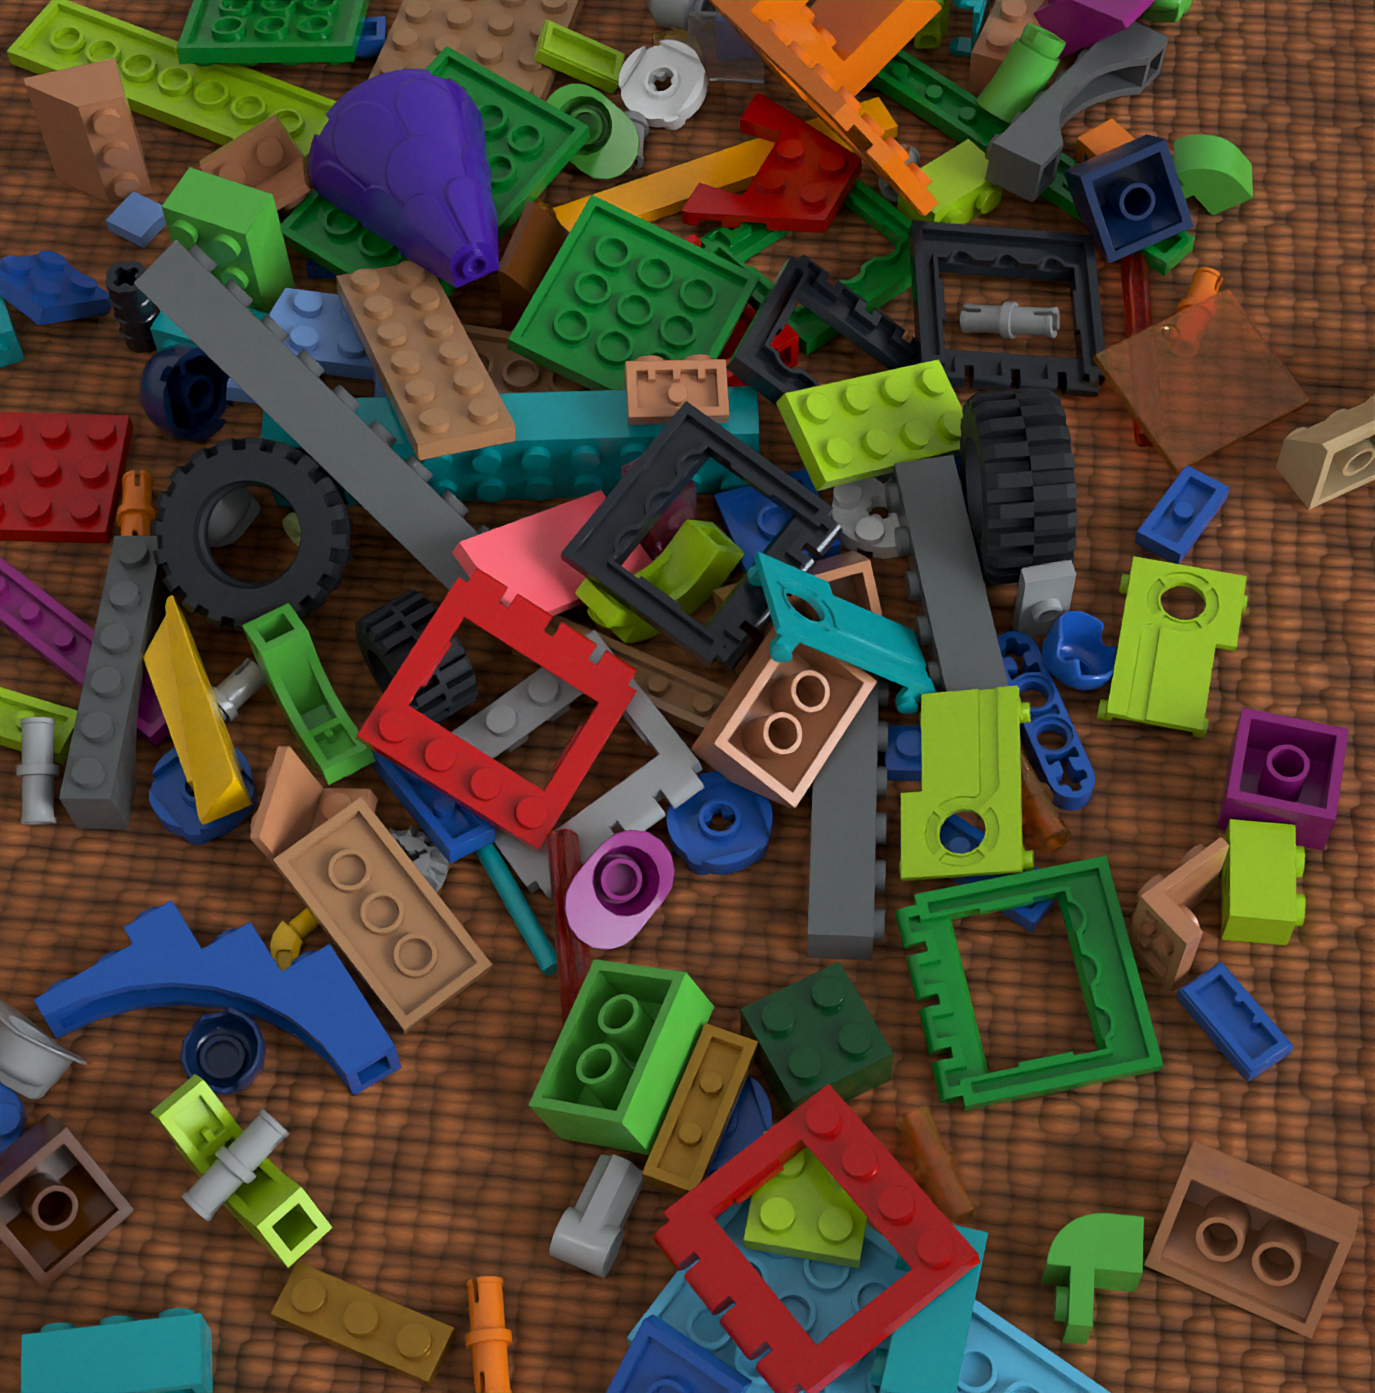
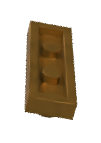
(700, 1110)
(363, 1324)

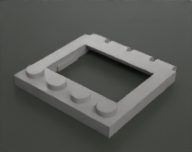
(626, 806)

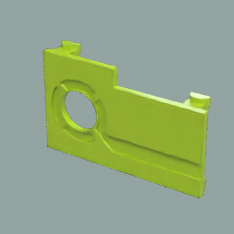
(1167, 661)
(971, 767)

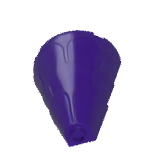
(414, 170)

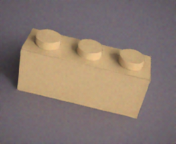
(1331, 455)

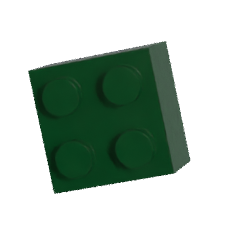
(817, 1037)

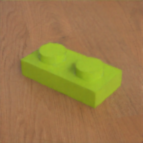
(17, 706)

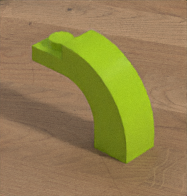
(686, 571)
(269, 1207)

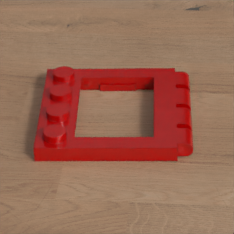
(465, 771)
(880, 1190)

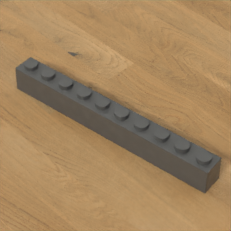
(308, 409)

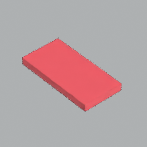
(529, 551)

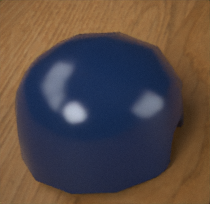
(224, 1051)

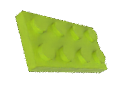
(872, 422)

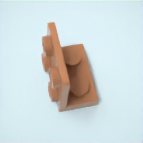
(265, 161)
(661, 387)
(296, 804)
(1163, 927)

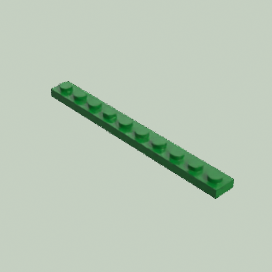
(961, 118)

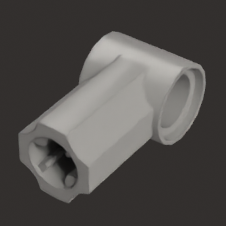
(593, 1229)

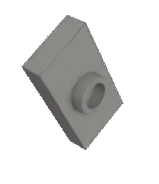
(1043, 596)

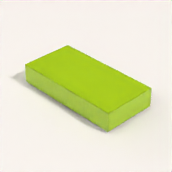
(579, 56)

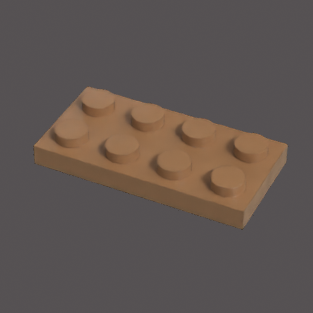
(382, 915)

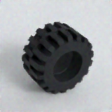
(389, 636)

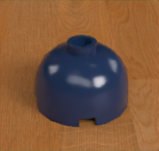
(184, 392)

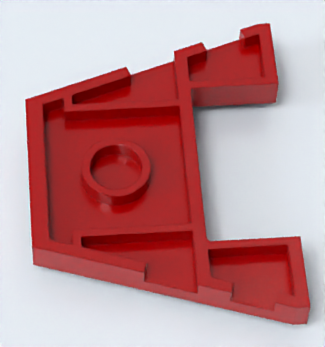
(795, 186)

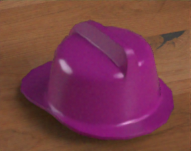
(618, 889)

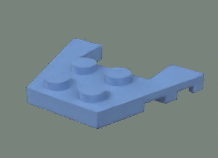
(324, 331)

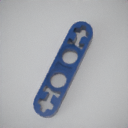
(1048, 717)

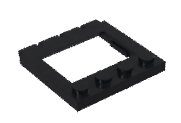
(1012, 254)
(837, 305)
(645, 496)

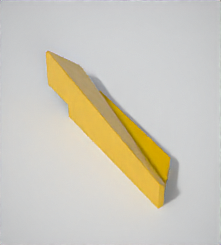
(194, 718)

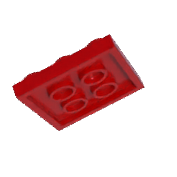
(61, 475)

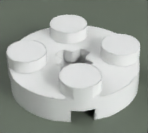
(680, 100)
(860, 530)

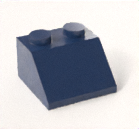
(1129, 197)

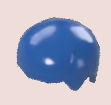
(1076, 652)

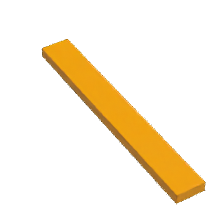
(727, 169)

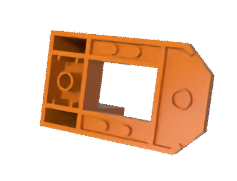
(829, 57)

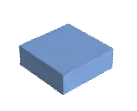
(137, 219)

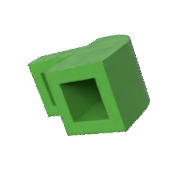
(1212, 172)
(1092, 1254)

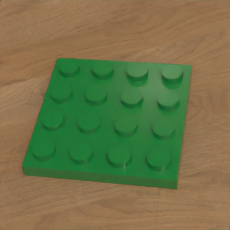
(271, 31)
(625, 295)

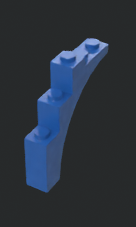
(168, 968)

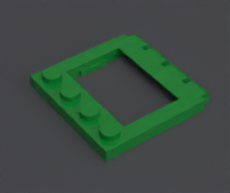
(878, 278)
(1103, 966)

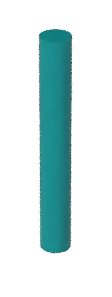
(518, 909)

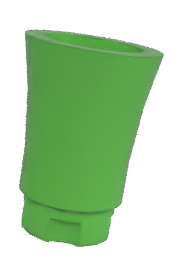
(1022, 73)

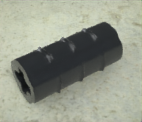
(131, 306)

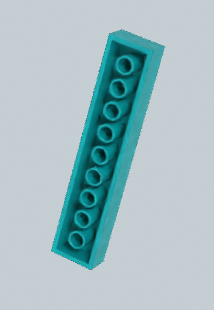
(561, 450)

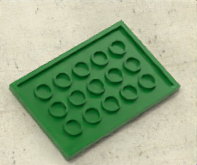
(525, 151)

